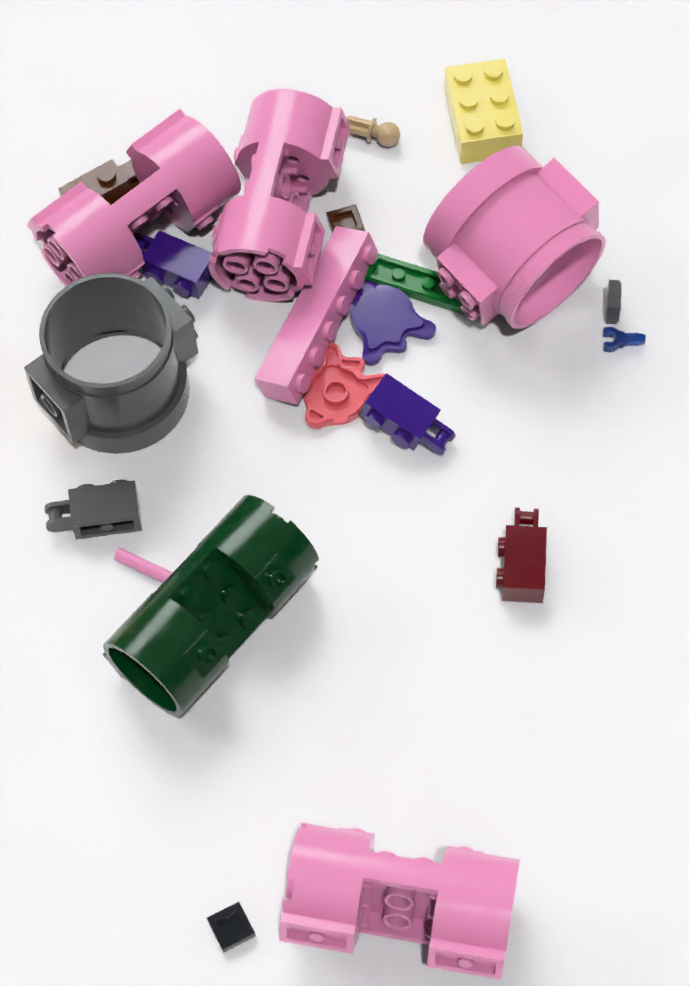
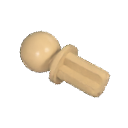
(386, 133)

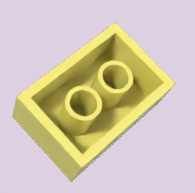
(482, 109)

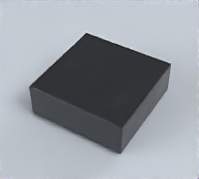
(231, 927)

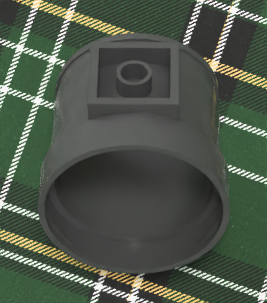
(122, 413)

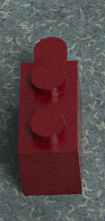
(524, 559)

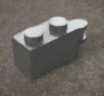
(97, 510)

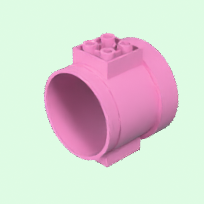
(514, 238)

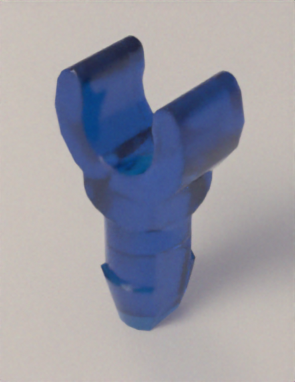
(621, 339)

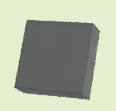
(613, 302)

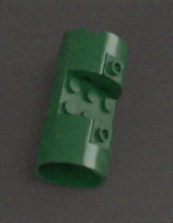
(211, 605)

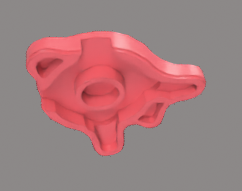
(338, 389)

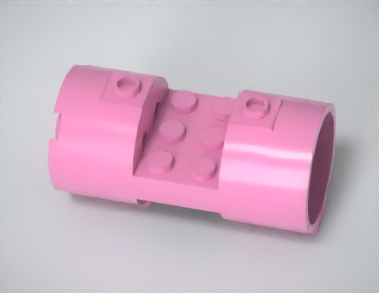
(287, 154)
(179, 174)
(348, 889)

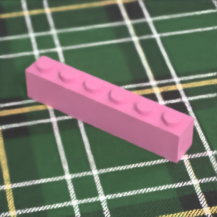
(316, 315)

